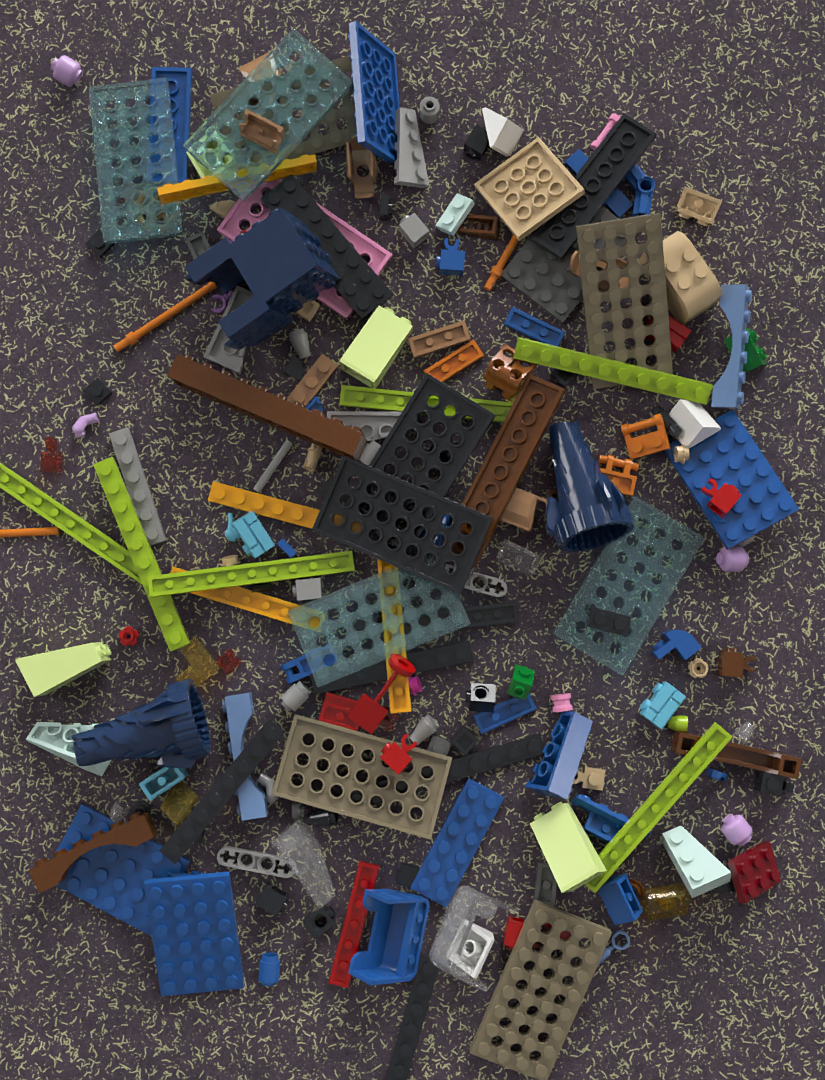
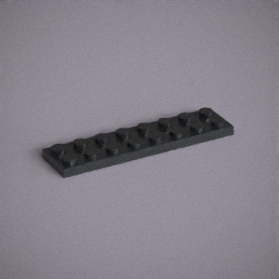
(600, 179)
(357, 280)

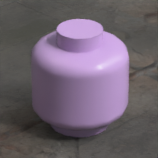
(66, 71)
(733, 559)
(736, 829)

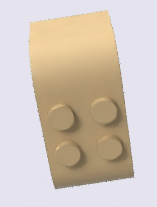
(689, 280)

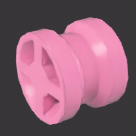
(561, 702)

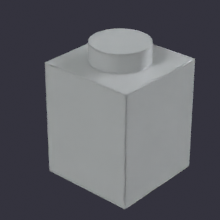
(413, 230)
(308, 589)

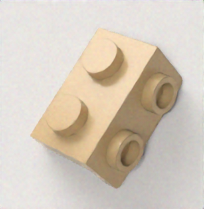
(698, 205)

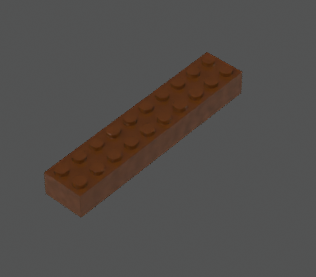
(267, 408)

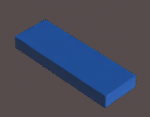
(533, 328)
(504, 713)

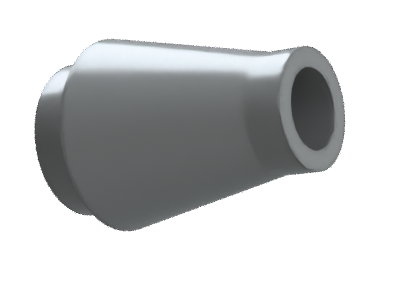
(300, 342)
(424, 729)

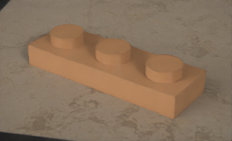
(439, 339)
(313, 381)

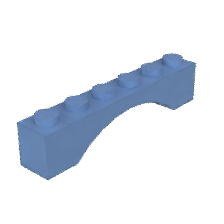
(727, 389)
(239, 711)

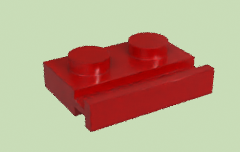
(336, 709)

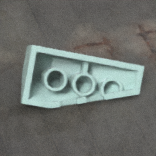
(58, 741)

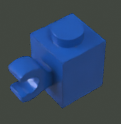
(451, 260)

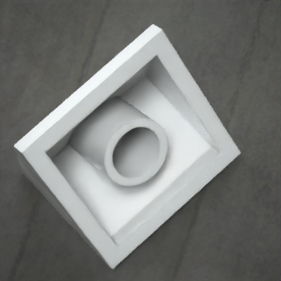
(501, 132)
(694, 422)
(477, 948)

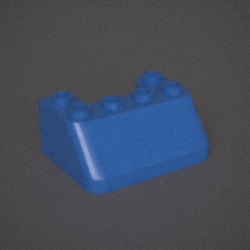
(394, 937)

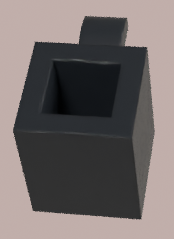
(772, 783)

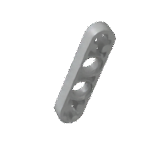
(469, 585)
(256, 865)

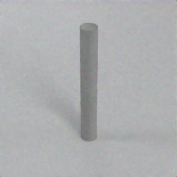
(272, 466)

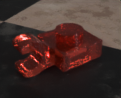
(51, 460)

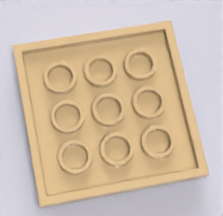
(529, 188)

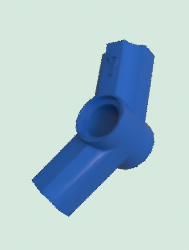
(642, 198)

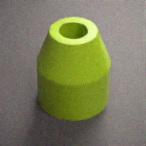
(678, 723)

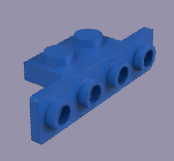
(600, 820)

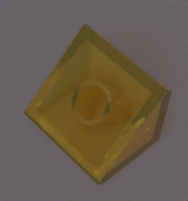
(666, 901)

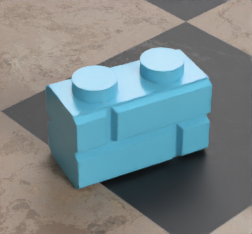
(252, 534)
(661, 704)
(162, 781)

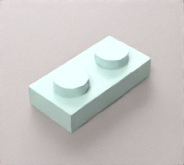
(455, 214)

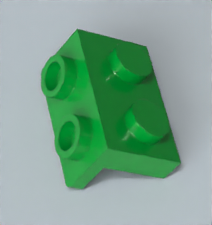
(755, 356)

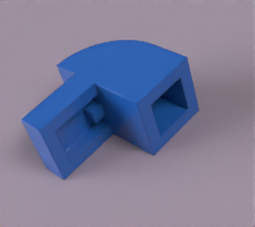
(679, 640)

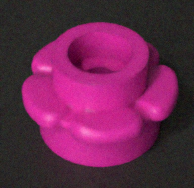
(415, 685)

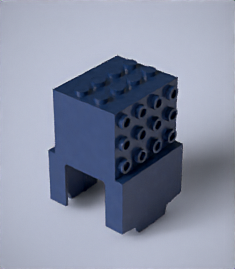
(281, 268)

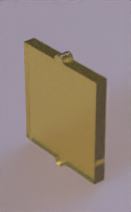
(179, 802)

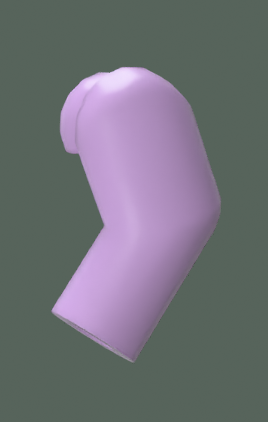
(82, 422)

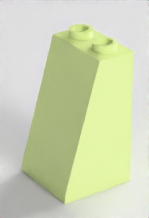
(376, 346)
(57, 668)
(567, 847)

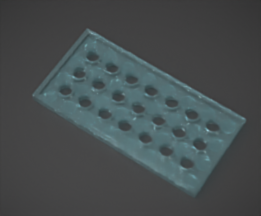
(252, 87)
(105, 155)
(659, 593)
(381, 650)

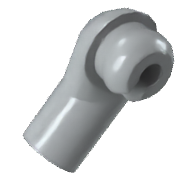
(269, 784)

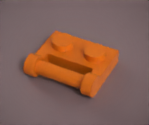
(647, 443)

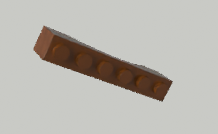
(743, 755)
(132, 833)

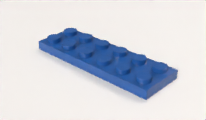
(180, 94)
(457, 842)

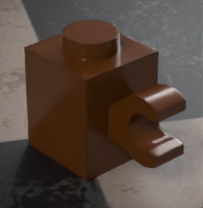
(732, 663)

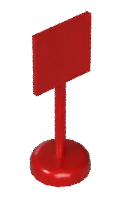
(369, 712)

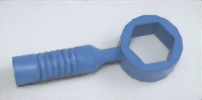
(607, 951)

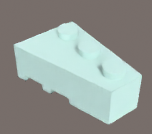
(694, 862)

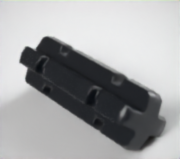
(670, 424)

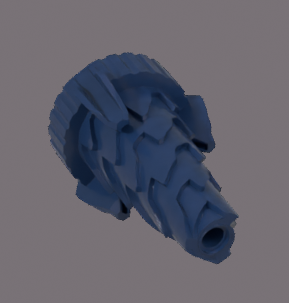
(588, 505)
(166, 727)

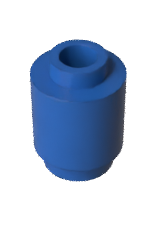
(269, 969)

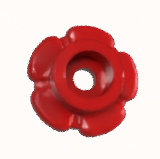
(128, 641)

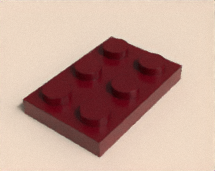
(754, 871)

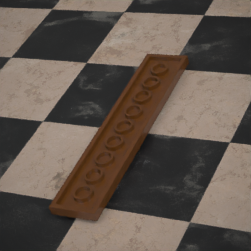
(511, 454)

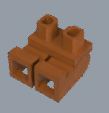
(507, 373)

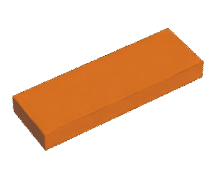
(455, 362)

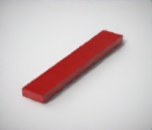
(353, 924)

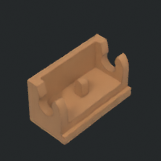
(262, 131)

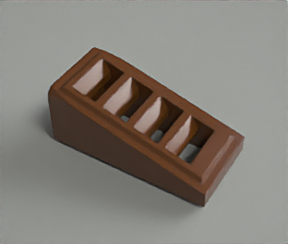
(486, 234)

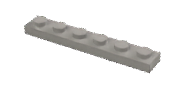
(137, 485)

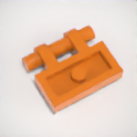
(623, 480)

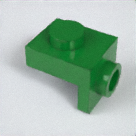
(521, 682)

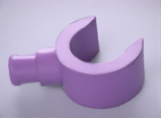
(225, 298)

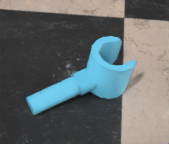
(228, 533)

